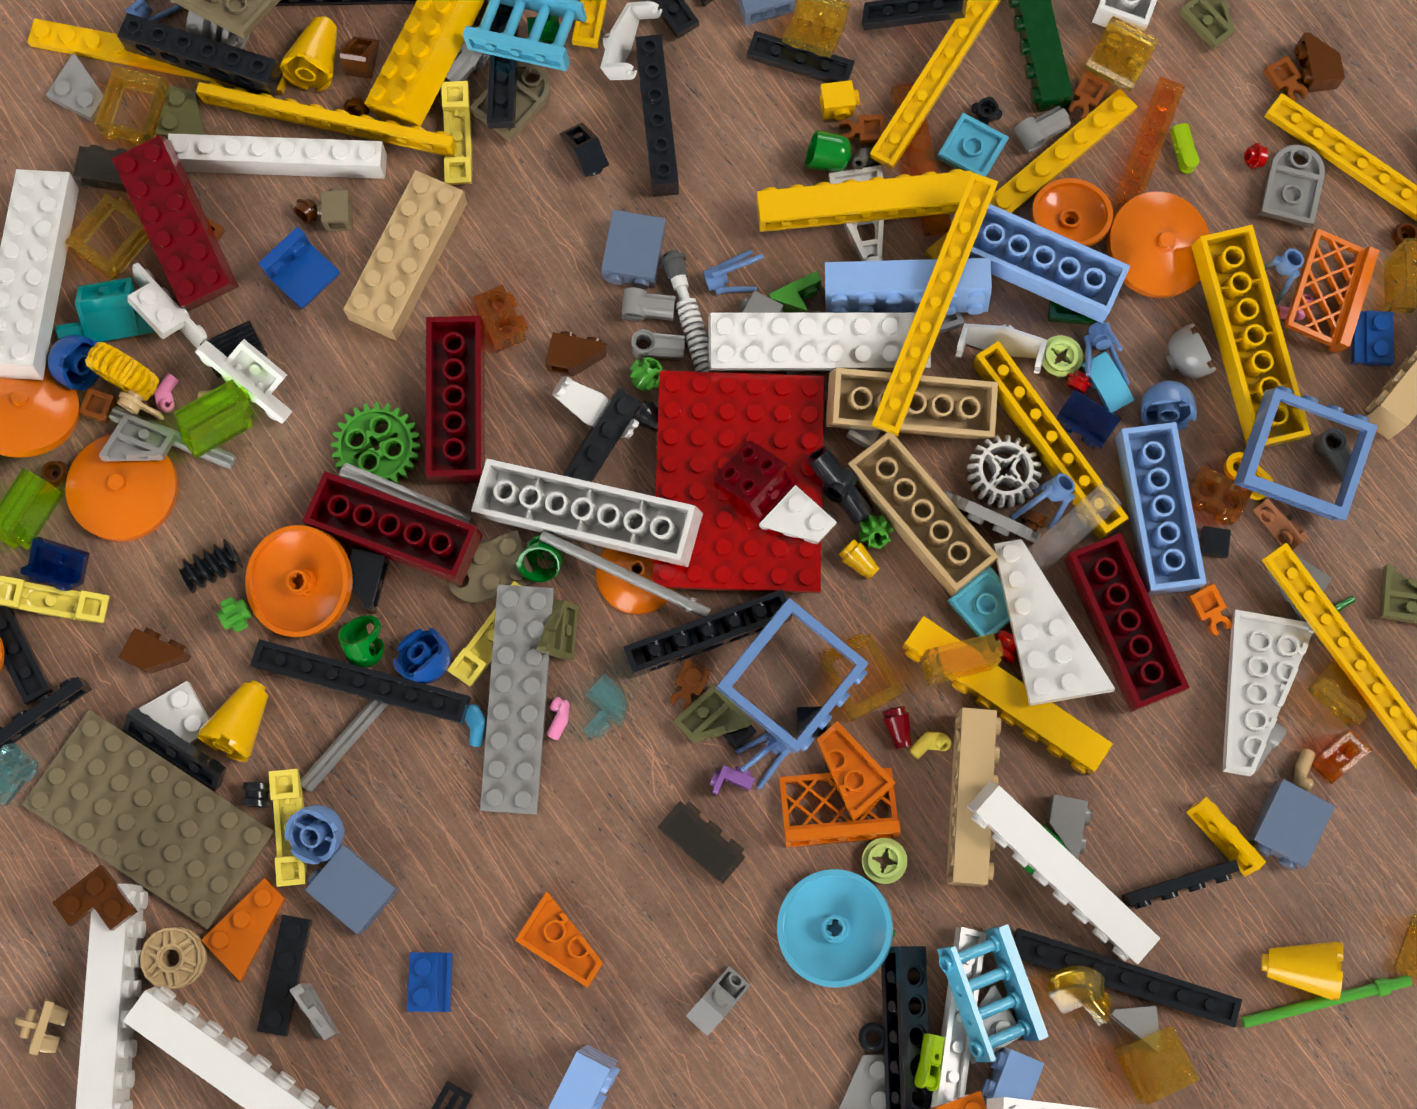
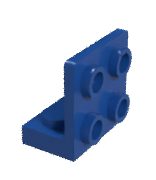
(298, 268)

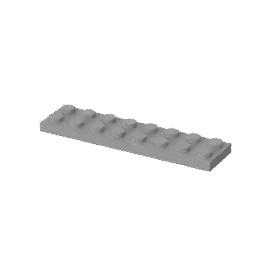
(516, 701)

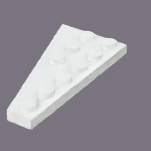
(1048, 644)
(1260, 674)

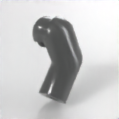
(863, 159)

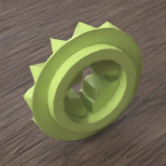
(1073, 356)
(895, 853)

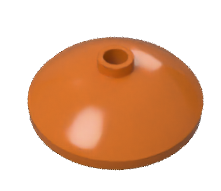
(1076, 203)
(623, 594)

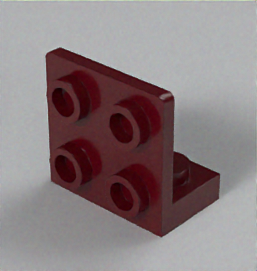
(757, 479)

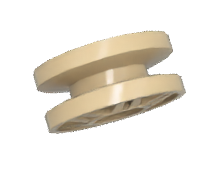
(155, 957)

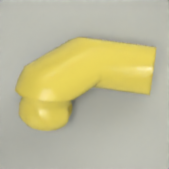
(930, 741)

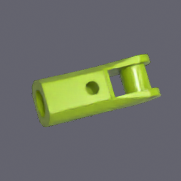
(1184, 148)
(930, 1061)

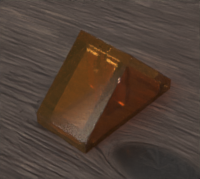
(1340, 755)

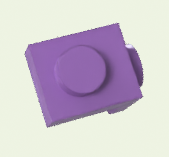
(735, 777)

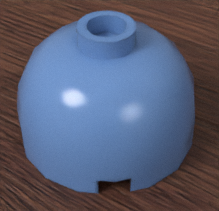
(1167, 404)
(314, 833)

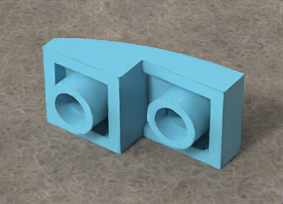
(1108, 382)

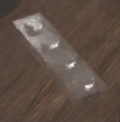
(1074, 527)

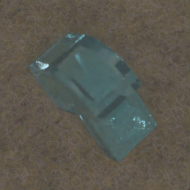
(611, 701)
(15, 770)

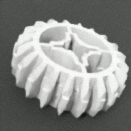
(1011, 478)

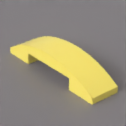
(458, 124)
(52, 601)
(477, 655)
(287, 800)

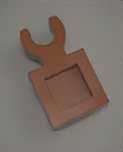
(1285, 76)
(1089, 93)
(867, 129)
(691, 681)

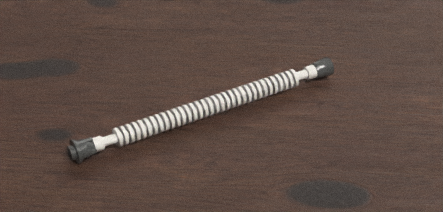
(687, 309)

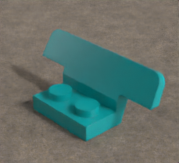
(105, 312)

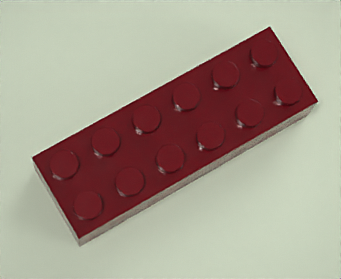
(175, 222)
(455, 399)
(393, 528)
(1126, 622)

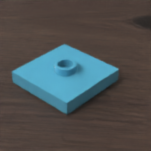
(972, 146)
(982, 604)

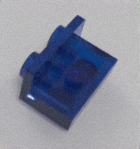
(1087, 419)
(56, 564)

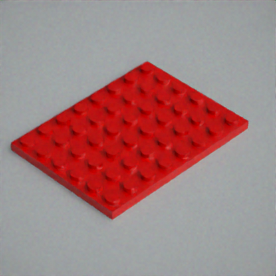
(700, 429)

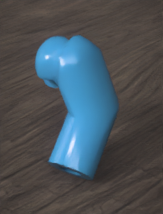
(476, 722)

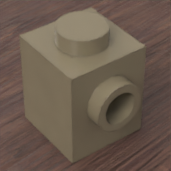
(336, 210)

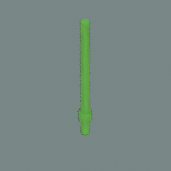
(1379, 987)

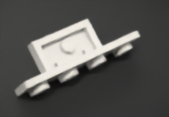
(160, 310)
(250, 370)

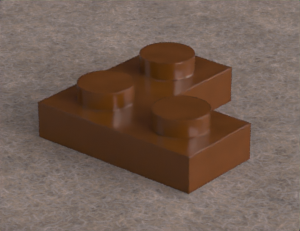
(96, 892)

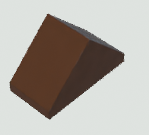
(360, 57)

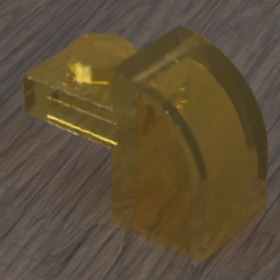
(1080, 987)

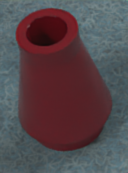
(898, 726)

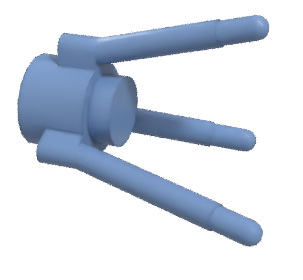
(142, 9)
(1288, 265)
(717, 275)
(1102, 338)
(1057, 489)
(772, 745)

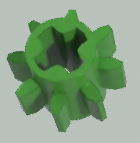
(645, 373)
(875, 531)
(234, 614)

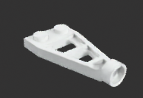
(867, 247)

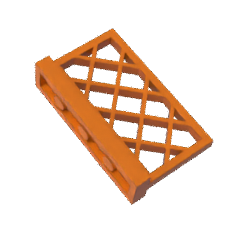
(1349, 302)
(834, 831)

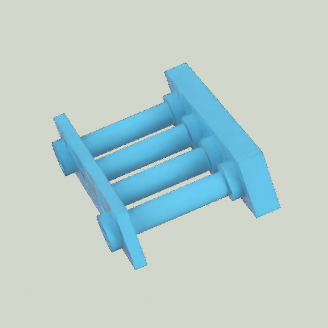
(527, 49)
(1017, 985)

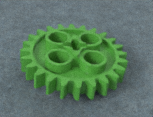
(365, 425)

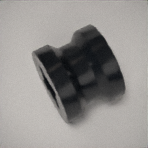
(256, 795)

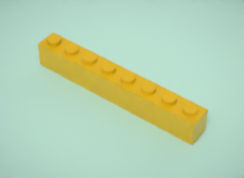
(861, 200)
(1042, 429)
(1008, 696)

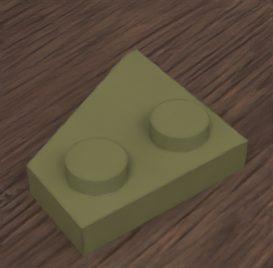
(1209, 20)
(180, 113)
(1398, 596)
(560, 631)
(711, 717)

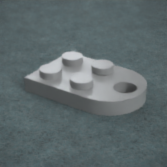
(1293, 189)

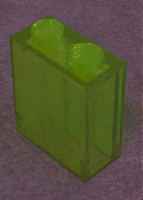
(214, 418)
(26, 509)

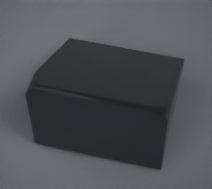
(804, 716)

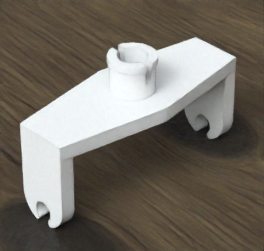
(621, 38)
(1014, 341)
(586, 403)

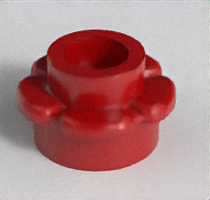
(1256, 156)
(1078, 380)

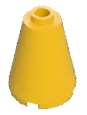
(312, 56)
(236, 722)
(1307, 967)

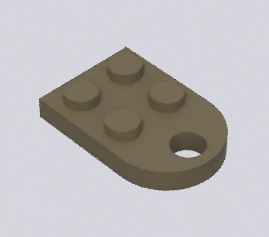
(529, 99)
(493, 565)

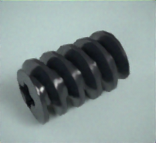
(210, 565)

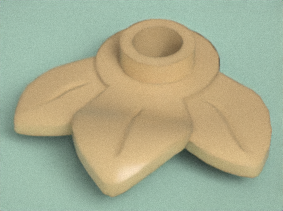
(133, 402)

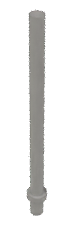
(625, 574)

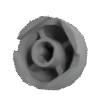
(1188, 354)

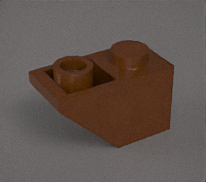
(1319, 64)
(573, 354)
(151, 654)

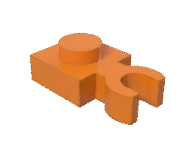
(1207, 605)

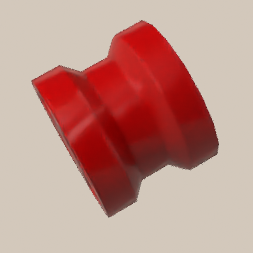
(1008, 646)

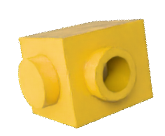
(838, 100)

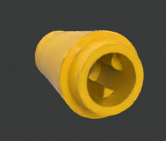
(859, 559)

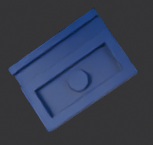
(1373, 339)
(430, 982)

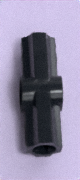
(840, 484)

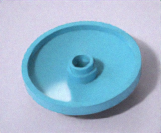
(835, 928)

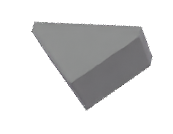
(1137, 1021)

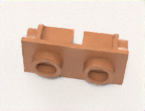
(1274, 517)

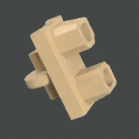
(42, 1041)

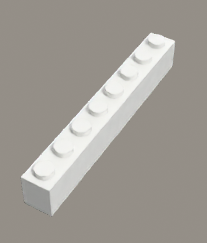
(280, 156)
(1063, 872)

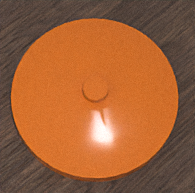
(1156, 240)
(35, 415)
(120, 497)
(298, 581)

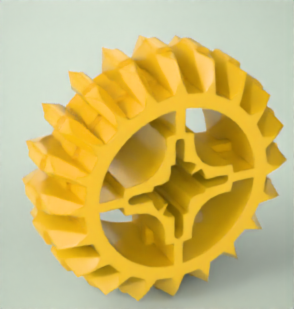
(121, 370)

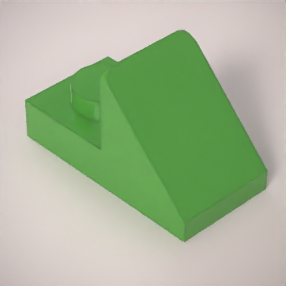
(791, 294)

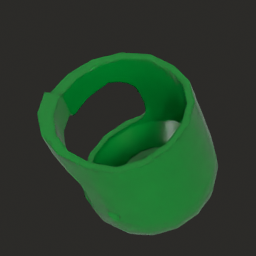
(828, 152)
(534, 548)
(357, 650)

